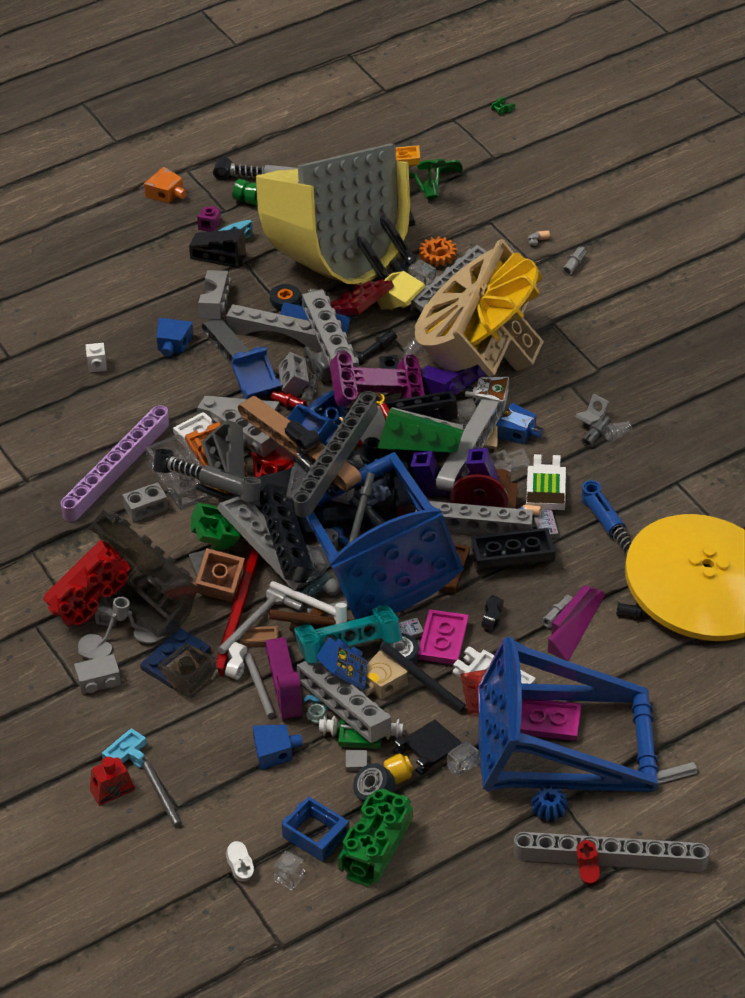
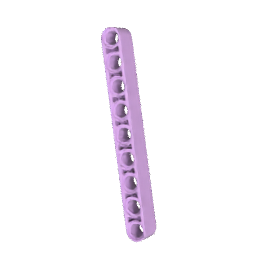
(114, 463)

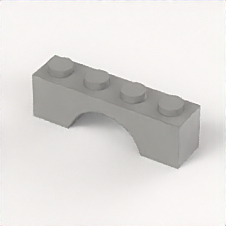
(217, 289)

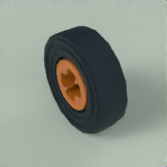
(284, 293)

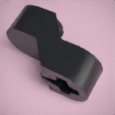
(493, 608)

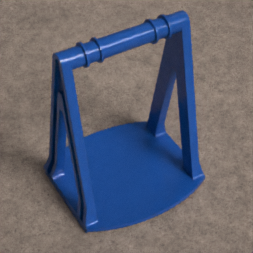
(396, 560)
(500, 722)

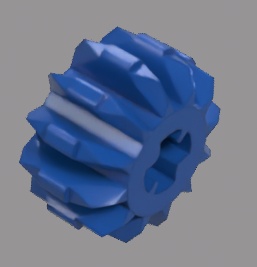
(549, 803)

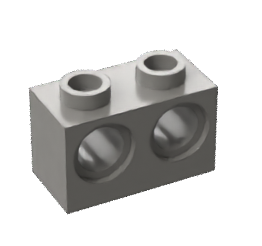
(293, 374)
(145, 502)

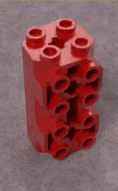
(92, 577)

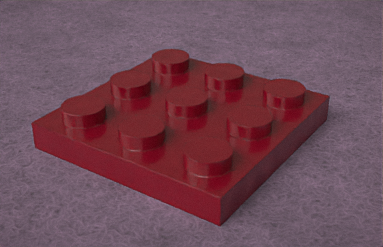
(361, 297)

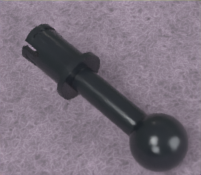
(381, 342)

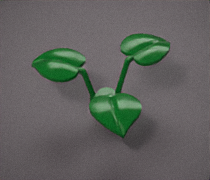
(439, 165)

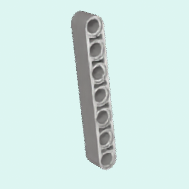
(473, 437)

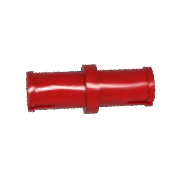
(287, 400)

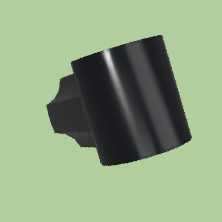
(304, 439)

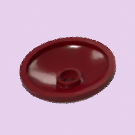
(467, 491)

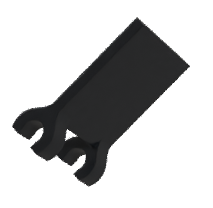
(429, 743)

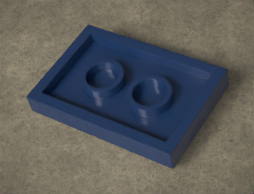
(172, 644)

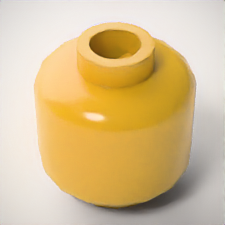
(399, 767)

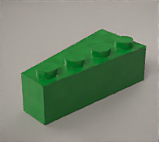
(413, 432)

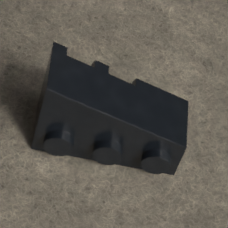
(219, 247)

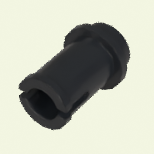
(629, 610)

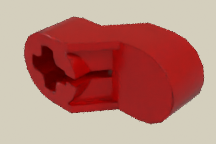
(586, 852)

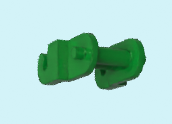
(504, 108)

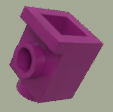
(210, 214)

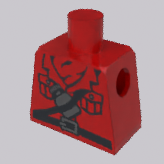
(110, 780)

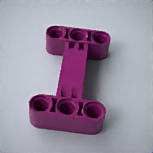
(403, 380)

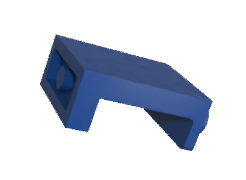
(254, 373)

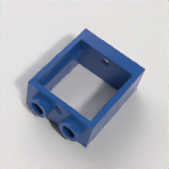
(333, 838)

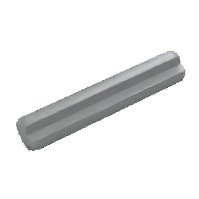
(676, 772)

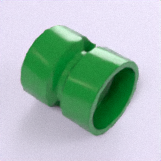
(245, 191)

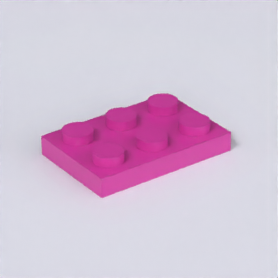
(443, 637)
(550, 719)

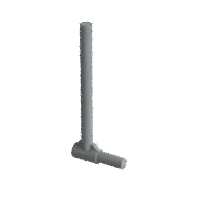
(273, 597)

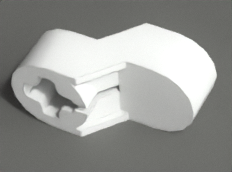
(235, 667)
(239, 861)

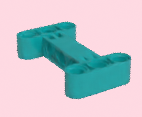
(383, 622)

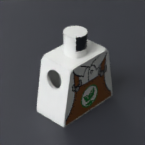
(490, 389)

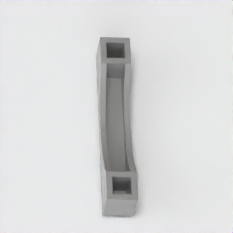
(246, 320)

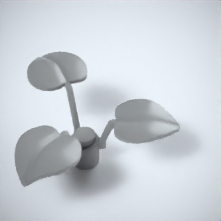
(93, 646)

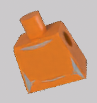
(164, 186)

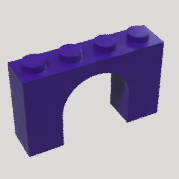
(440, 380)
(426, 469)

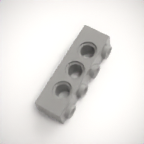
(252, 436)

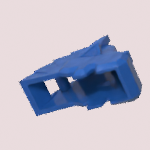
(313, 421)

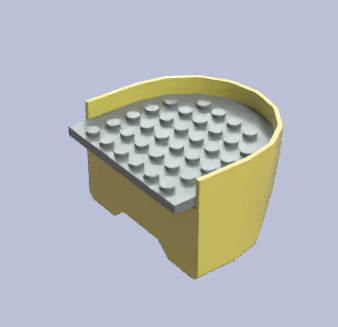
(331, 202)

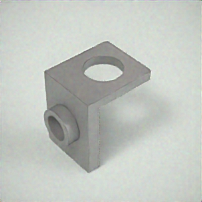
(591, 415)

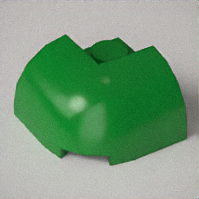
(213, 527)

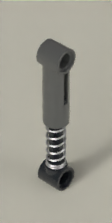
(246, 487)

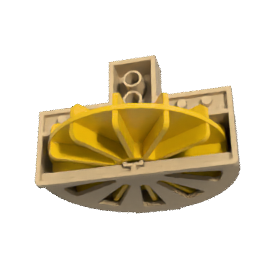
(481, 314)

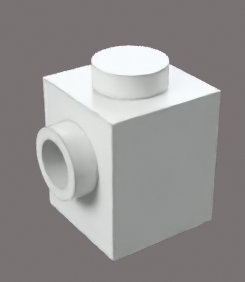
(96, 353)

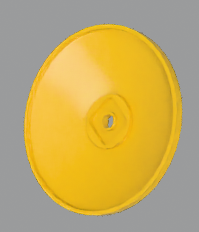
(676, 588)

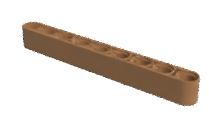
(274, 425)

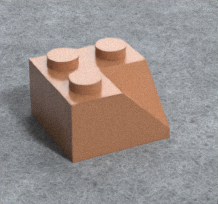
(219, 575)

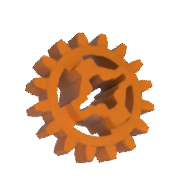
(438, 251)

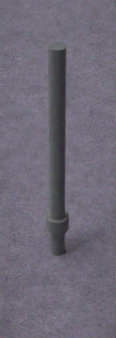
(365, 493)

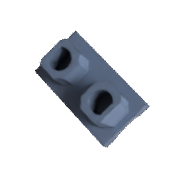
(380, 491)

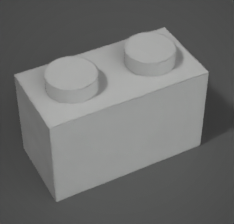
(97, 674)

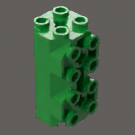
(375, 837)

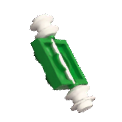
(350, 737)

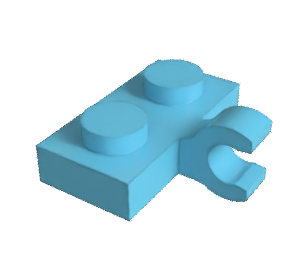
(127, 748)

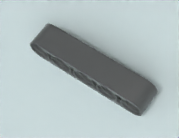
(223, 338)

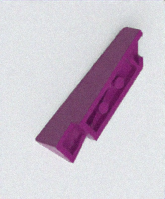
(573, 621)

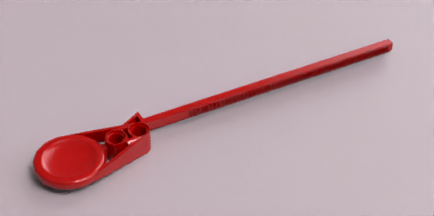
(271, 463)

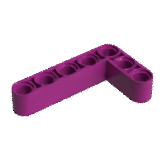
(284, 679)

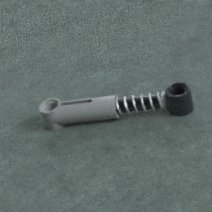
(225, 168)

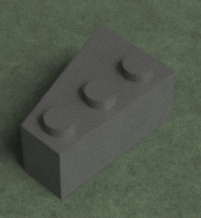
(225, 448)

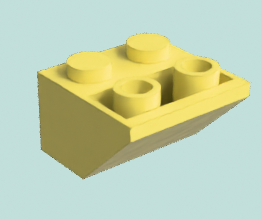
(403, 292)

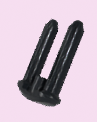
(395, 265)

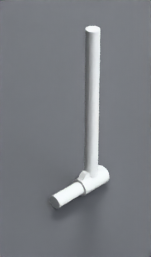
(339, 610)

